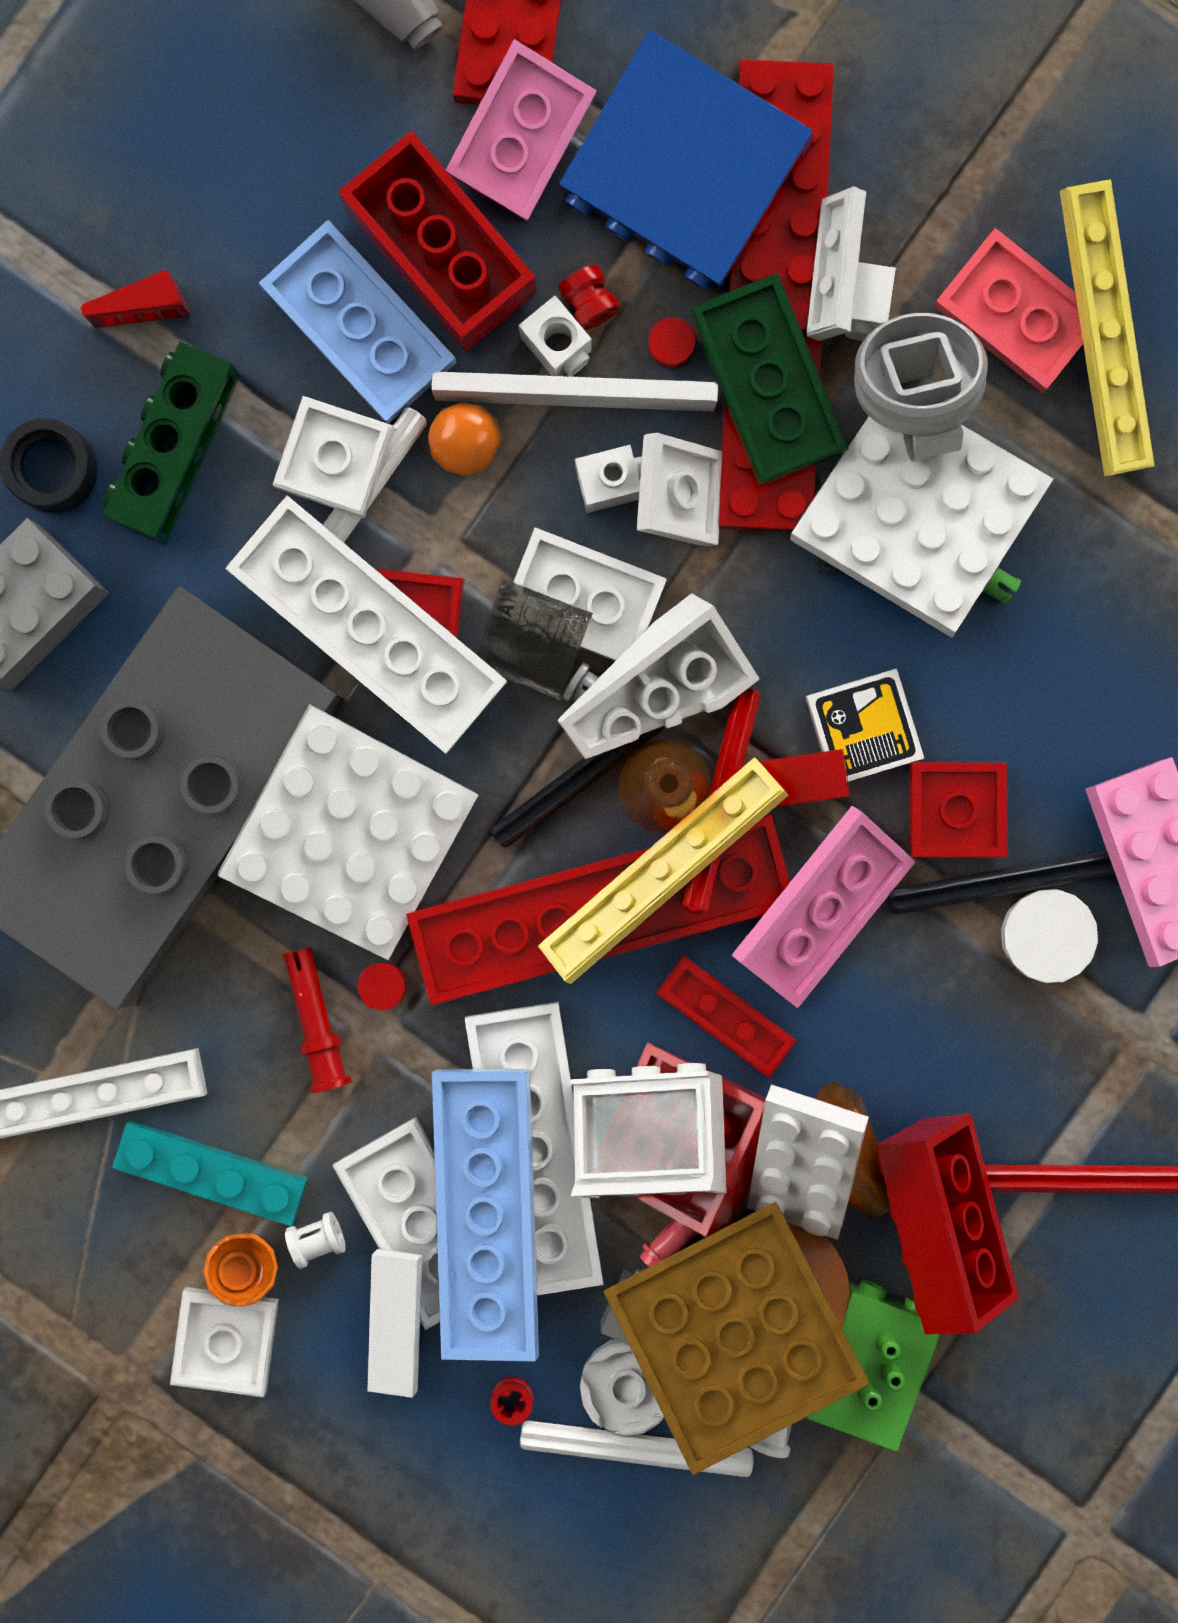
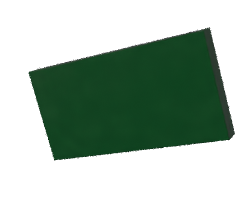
(768, 379)

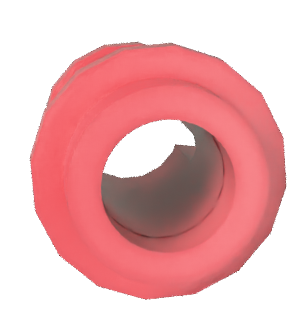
(668, 1242)

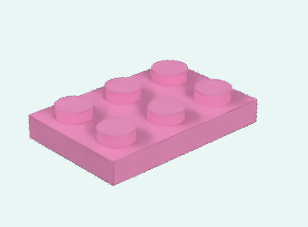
(520, 130)

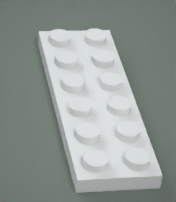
(366, 624)
(563, 1223)

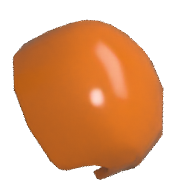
(464, 438)
(240, 1269)

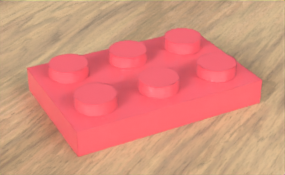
(1015, 310)

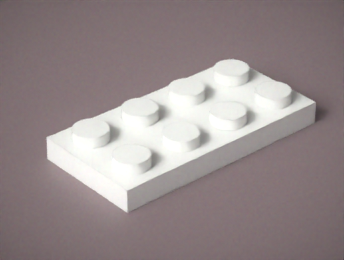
(806, 1160)

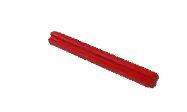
(730, 761)
(1083, 1179)

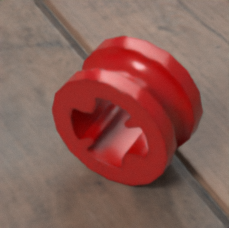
(504, 1388)

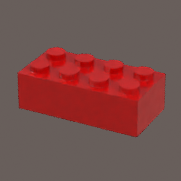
(438, 241)
(947, 1224)

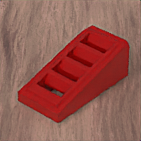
(142, 301)

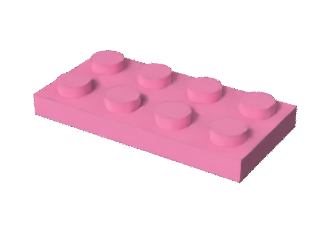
(1141, 837)
(824, 907)

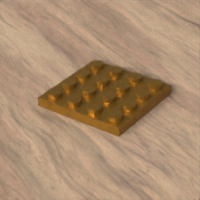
(735, 1338)

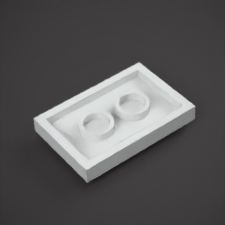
(612, 590)

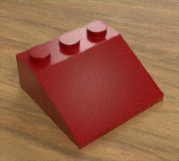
(742, 1124)

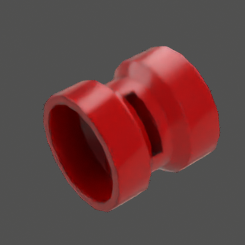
(589, 297)

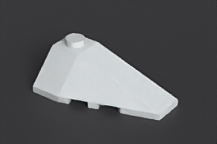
(669, 673)

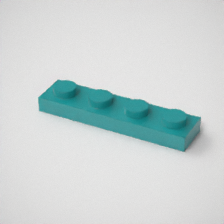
(210, 1173)

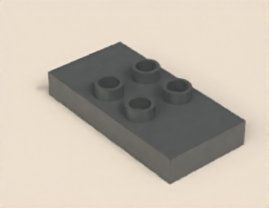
(150, 798)

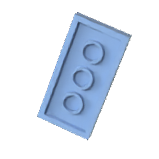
(357, 322)

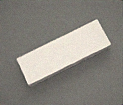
(836, 264)
(394, 1323)

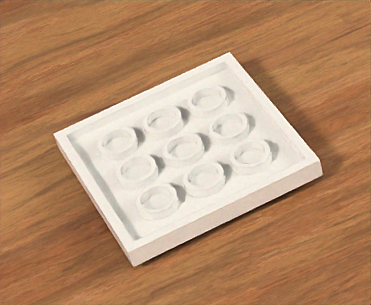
(921, 527)
(347, 833)

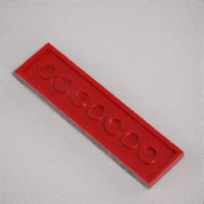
(497, 933)

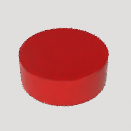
(671, 342)
(382, 985)

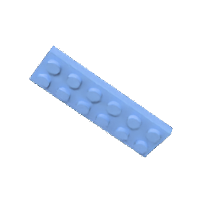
(485, 1214)

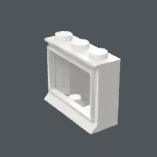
(649, 1132)

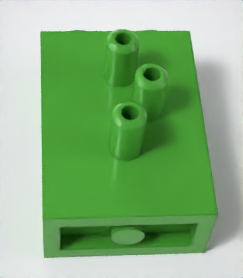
(895, 1358)

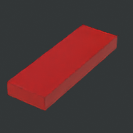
(726, 1016)

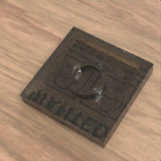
(533, 638)

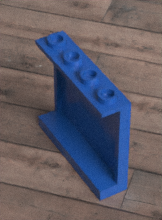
(684, 161)

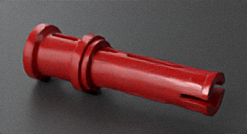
(319, 1044)

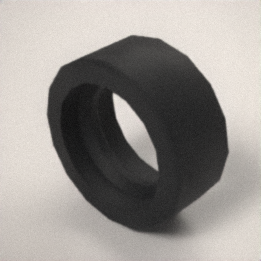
(16, 448)

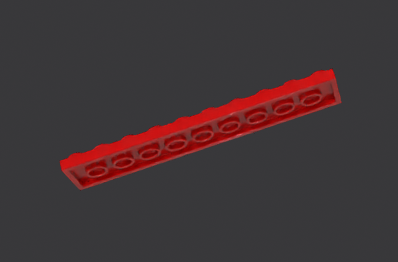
(786, 246)

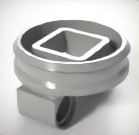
(906, 352)

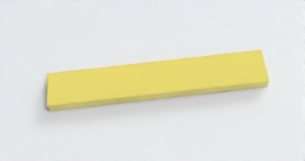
(1107, 327)
(662, 870)

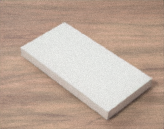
(397, 1200)

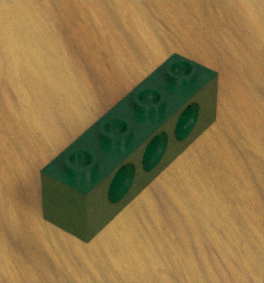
(196, 426)

